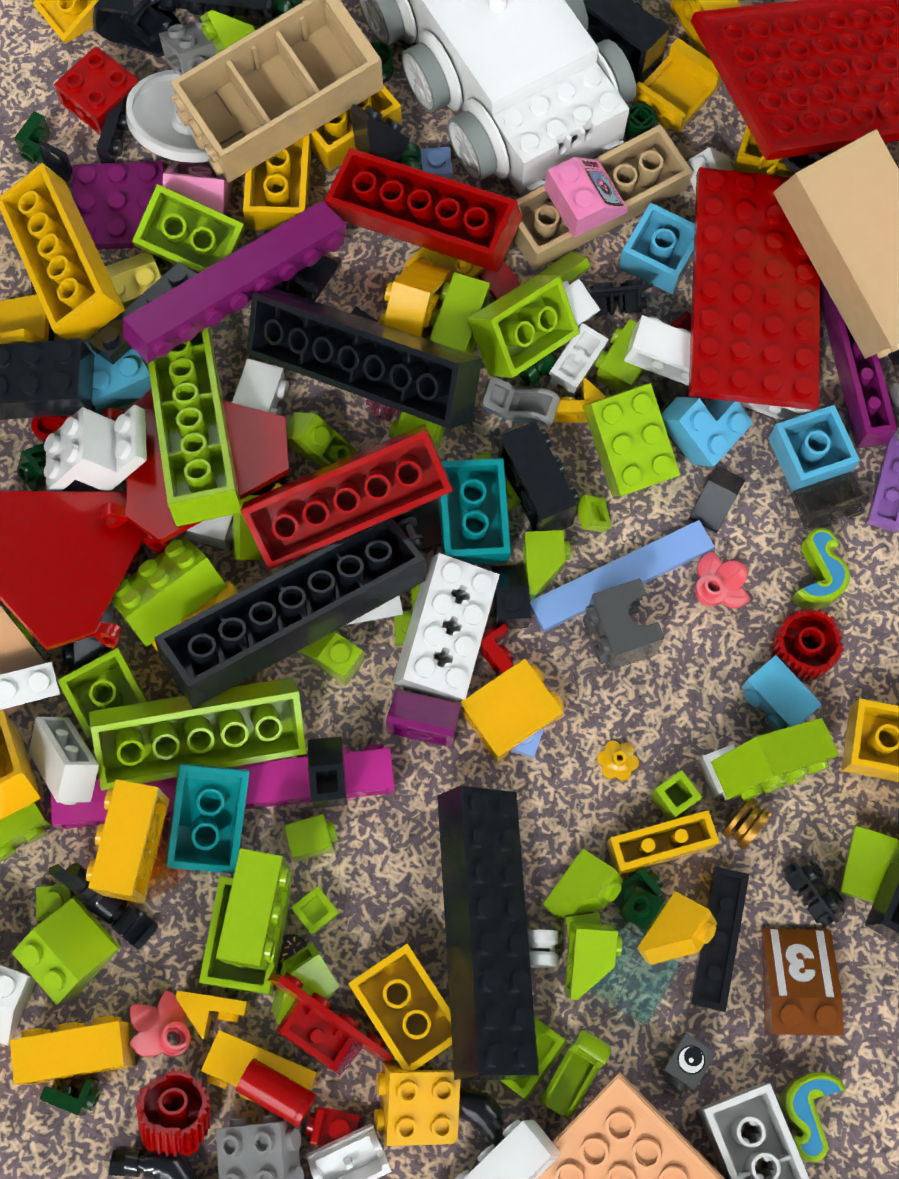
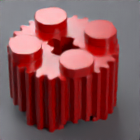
(819, 632)
(173, 1113)

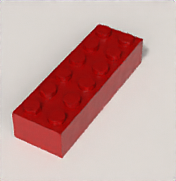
(424, 209)
(346, 497)

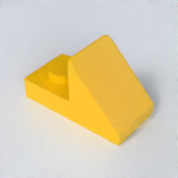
(571, 410)
(201, 1007)

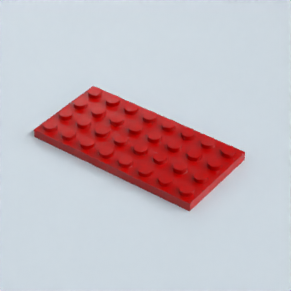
(751, 296)

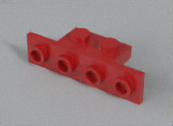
(319, 1030)

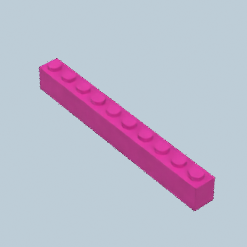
(269, 785)

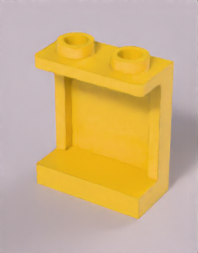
(679, 86)
(511, 709)

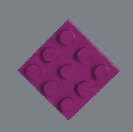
(114, 199)

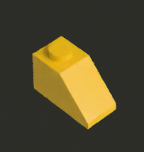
(678, 930)

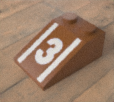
(801, 983)

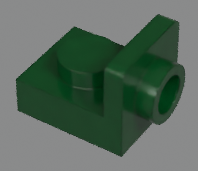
(29, 137)
(32, 466)
(646, 880)
(642, 909)
(65, 1096)

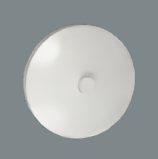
(155, 122)

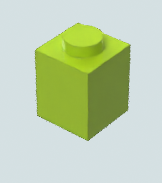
(675, 796)
(310, 837)

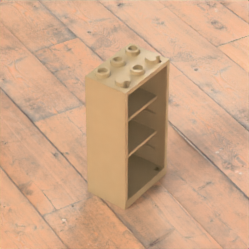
(277, 85)
(850, 230)

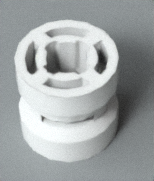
(543, 941)

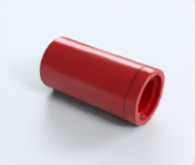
(275, 1092)

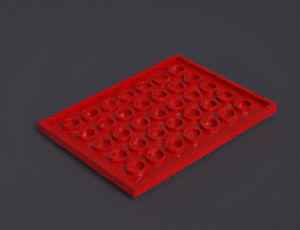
(808, 70)

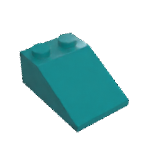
(206, 818)

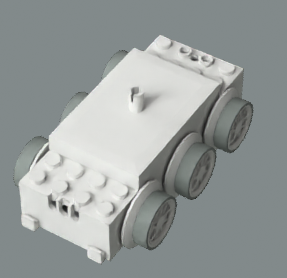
(520, 73)

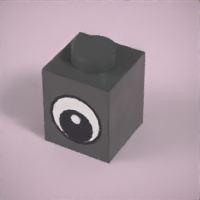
(687, 1063)

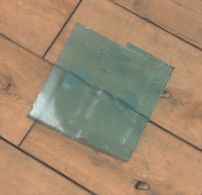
(635, 984)

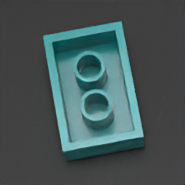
(475, 512)

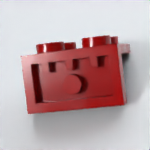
(94, 87)

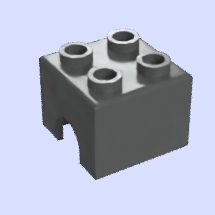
(617, 635)

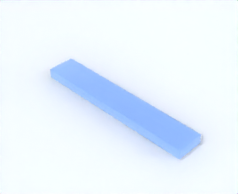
(644, 563)

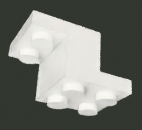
(95, 449)

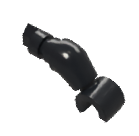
(129, 921)
(482, 1113)
(156, 1166)

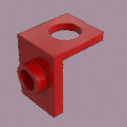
(501, 281)

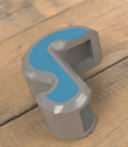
(519, 404)

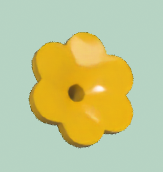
(614, 768)

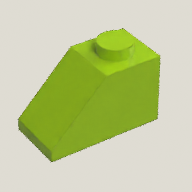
(543, 558)
(335, 656)
(584, 887)
(590, 956)

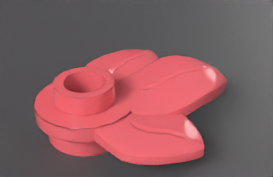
(724, 579)
(155, 1024)

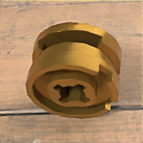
(750, 824)

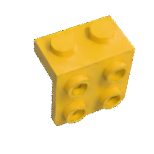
(23, 320)
(417, 1106)

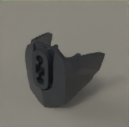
(133, 23)

